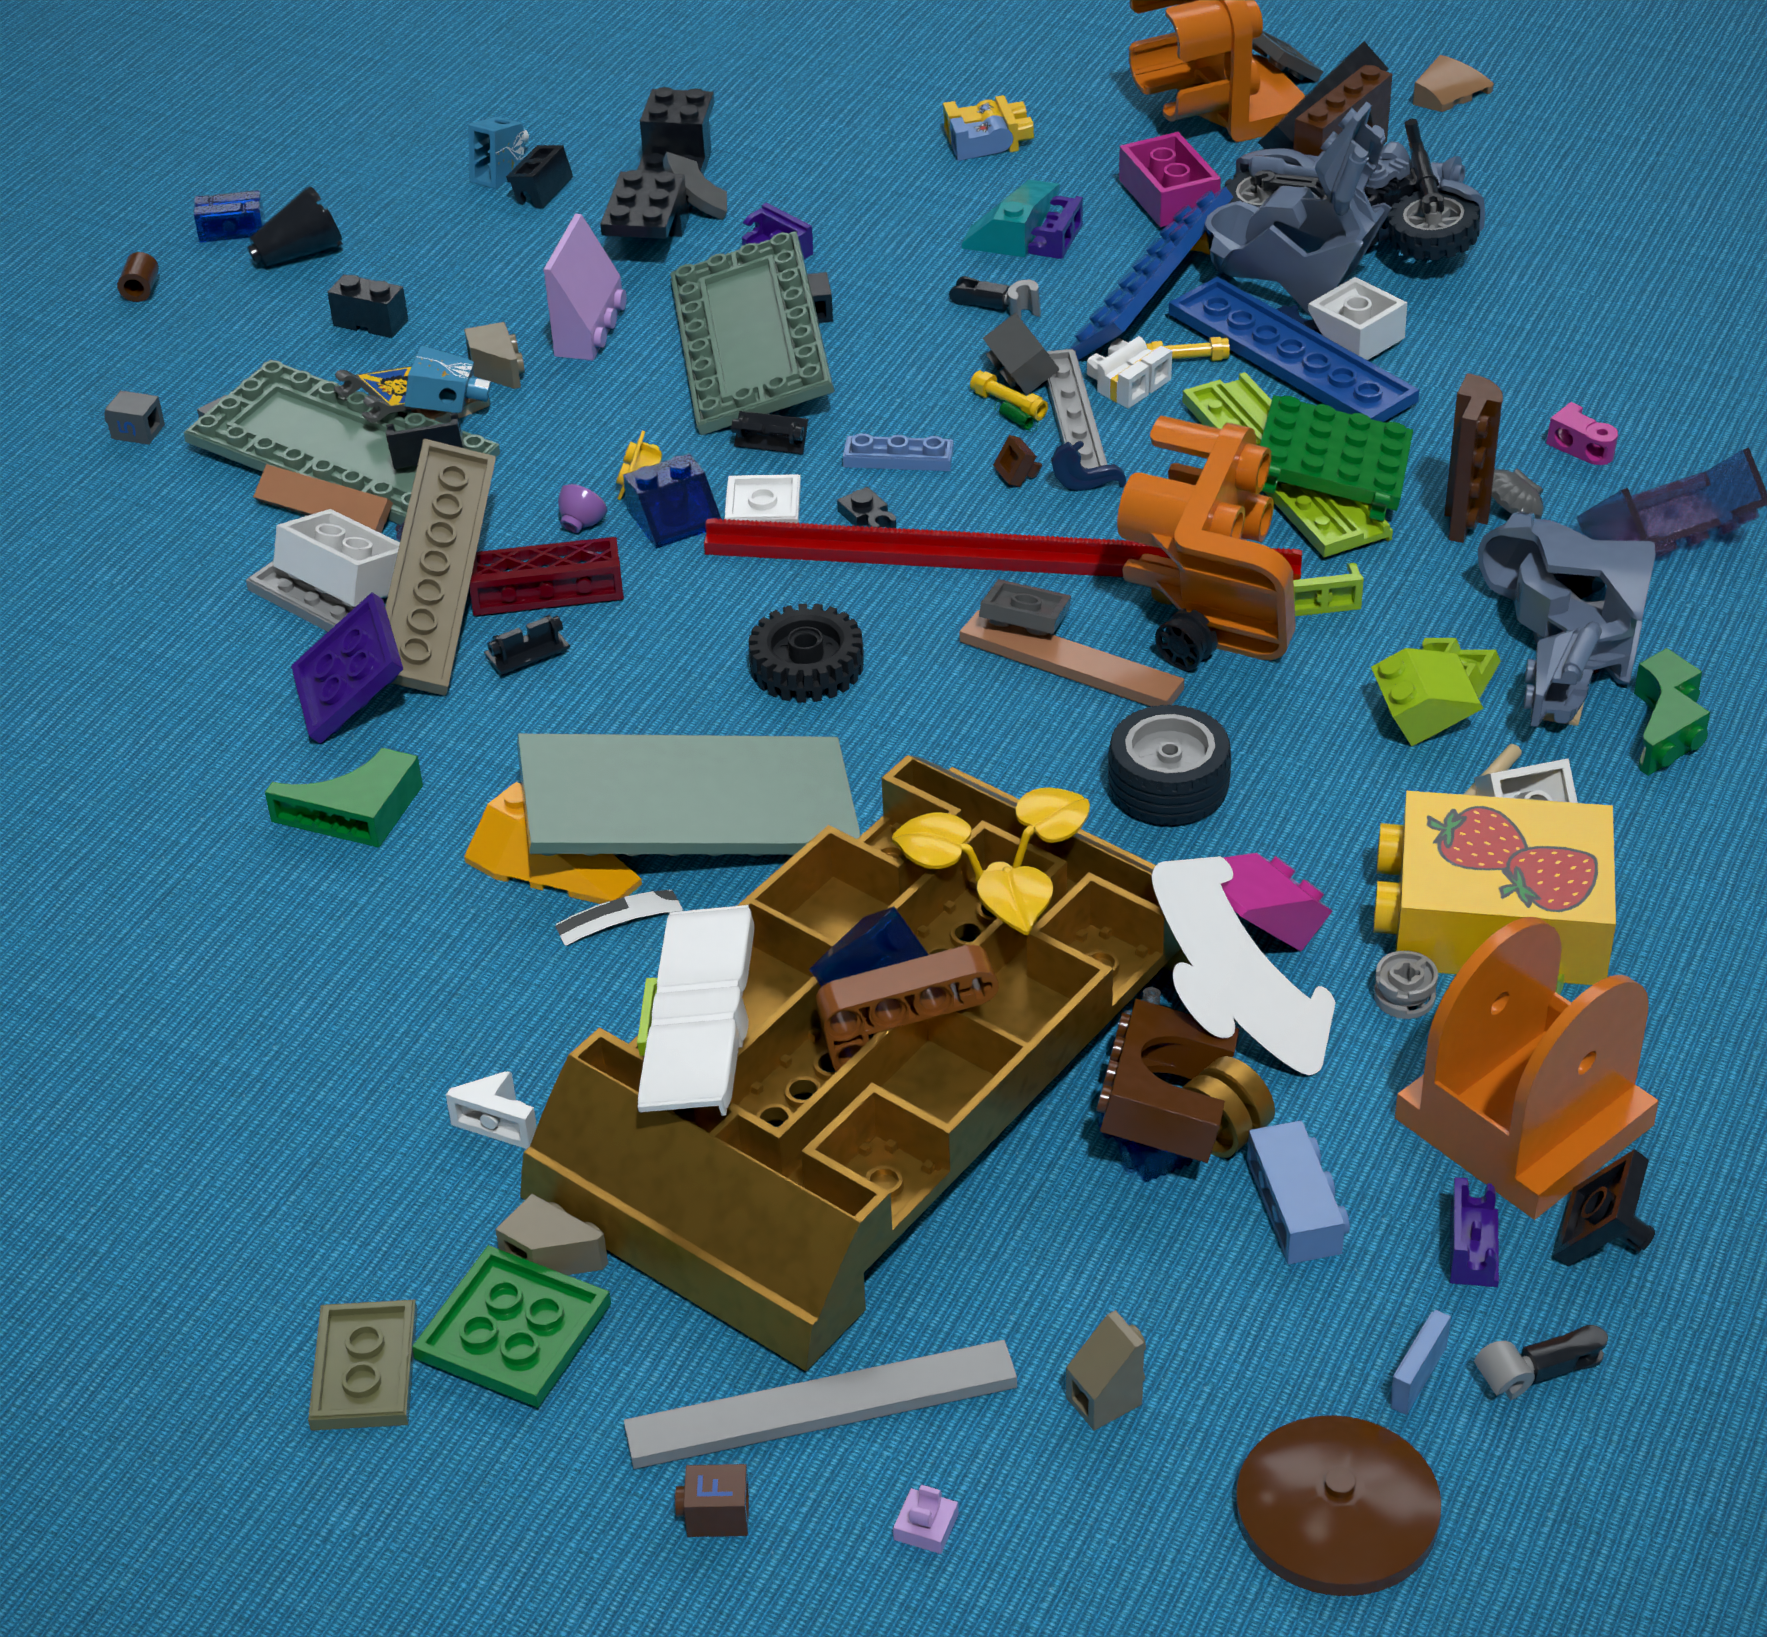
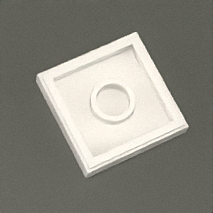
(763, 498)

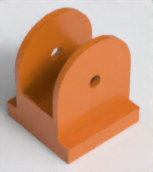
(1526, 1080)

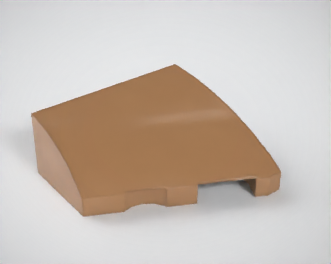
(1448, 84)

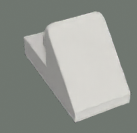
(492, 1110)

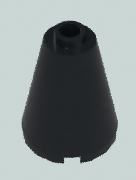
(295, 231)

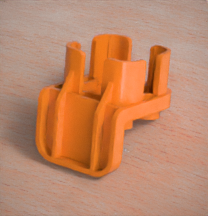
(1213, 66)
(1204, 528)

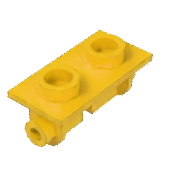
(638, 456)

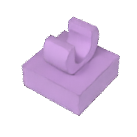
(926, 1519)

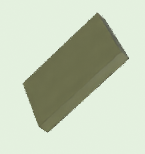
(363, 1365)

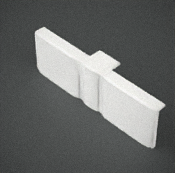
(698, 1010)

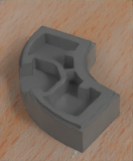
(700, 191)

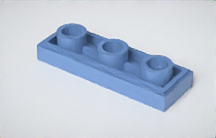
(898, 452)

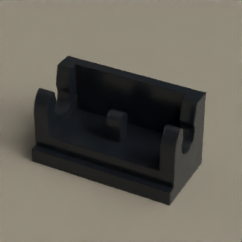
(541, 174)
(407, 444)

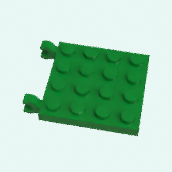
(1336, 453)

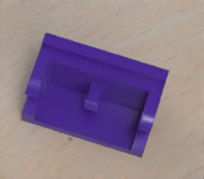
(772, 221)
(1058, 229)
(1473, 1236)

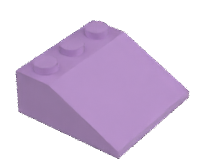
(581, 293)

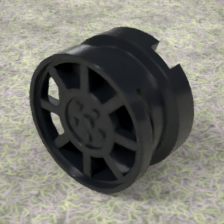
(1187, 639)

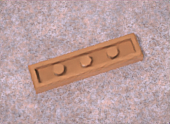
(313, 495)

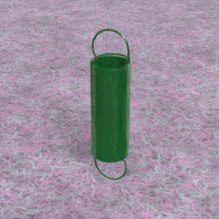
(1016, 415)

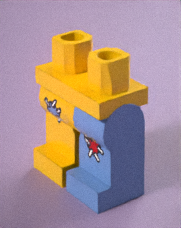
(986, 127)

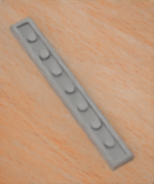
(819, 1404)

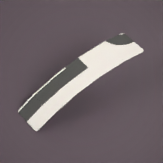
(616, 912)

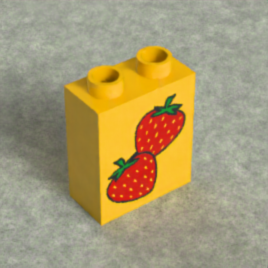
(1493, 860)

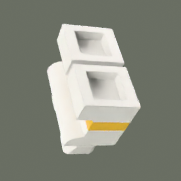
(1130, 371)

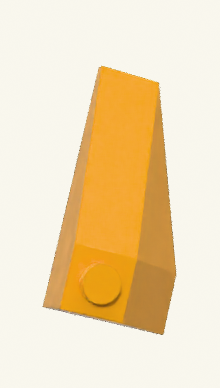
(502, 852)

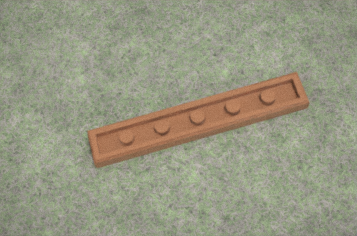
(1074, 662)

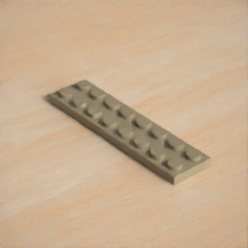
(437, 561)

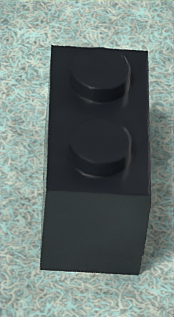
(368, 304)

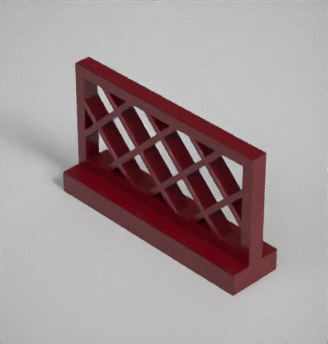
(553, 586)

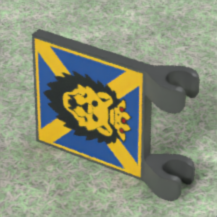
(385, 389)

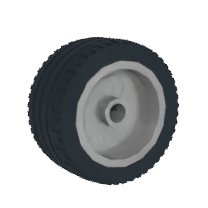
(1169, 765)

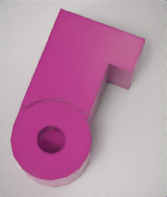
(1582, 436)

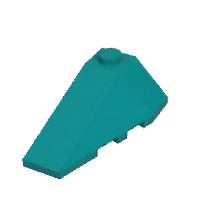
(1010, 223)

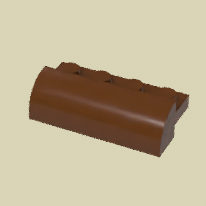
(1473, 455)

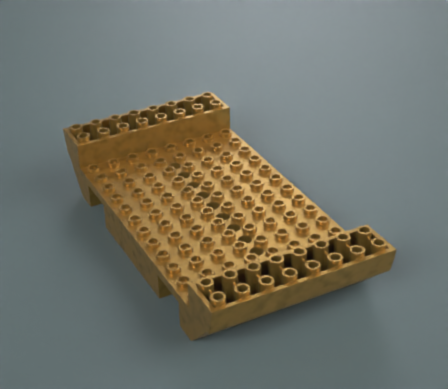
(790, 1216)

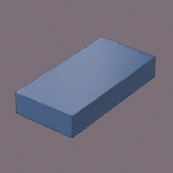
(1420, 1361)

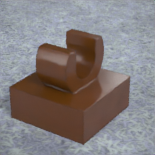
(1016, 461)

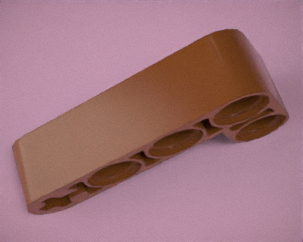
(901, 996)

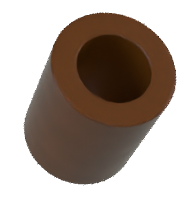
(138, 277)

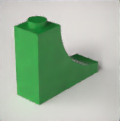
(354, 806)

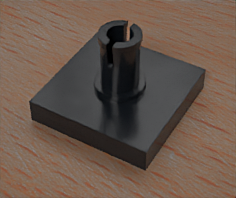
(1605, 1210)

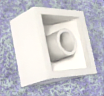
(1360, 317)

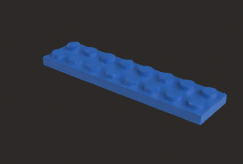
(1149, 274)
(1293, 351)

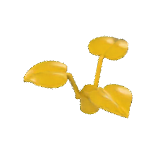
(1009, 892)

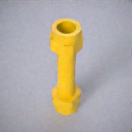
(1216, 349)
(986, 384)

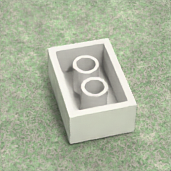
(336, 556)

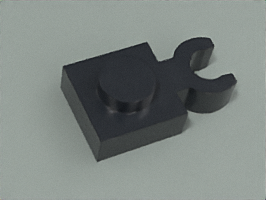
(866, 508)

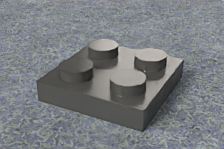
(1284, 55)
(1024, 606)

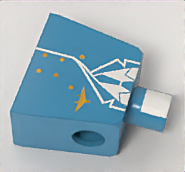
(495, 150)
(443, 382)

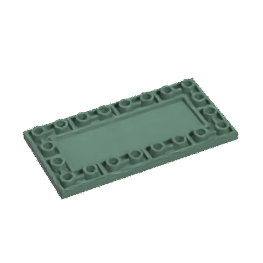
(750, 332)
(310, 429)
(681, 793)

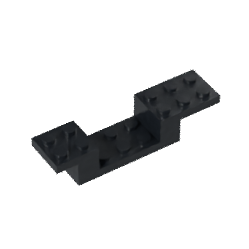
(650, 199)

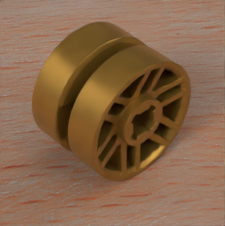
(1246, 1100)

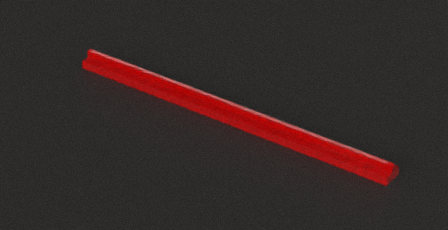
(932, 548)

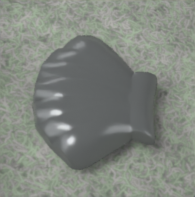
(1517, 492)

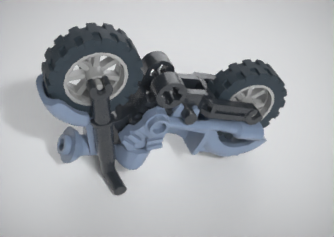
(1429, 202)

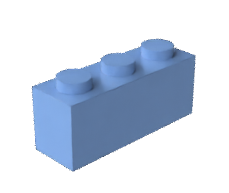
(1297, 1192)

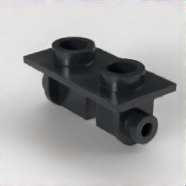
(770, 432)
(514, 650)

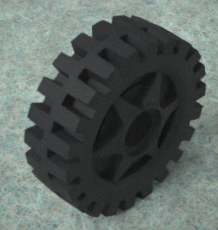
(806, 653)

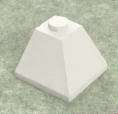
(1537, 782)

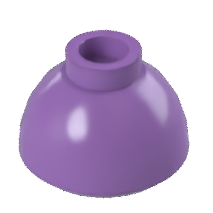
(580, 507)

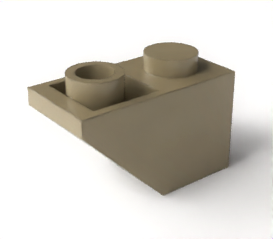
(495, 354)
(552, 1238)
(1107, 1372)

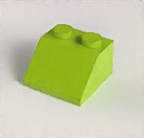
(1426, 691)

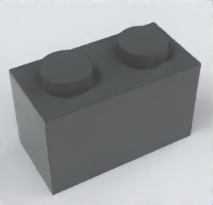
(1020, 354)

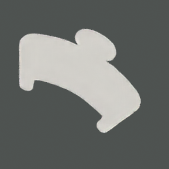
(1231, 972)

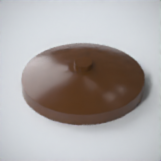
(1338, 1505)

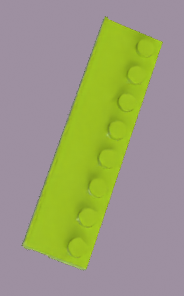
(1324, 519)

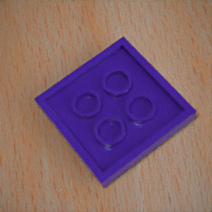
(346, 668)

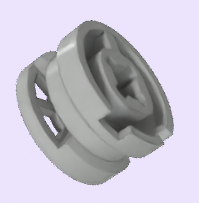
(1405, 981)

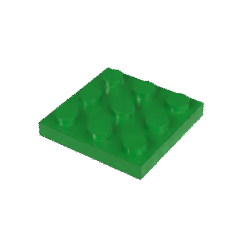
(512, 1325)

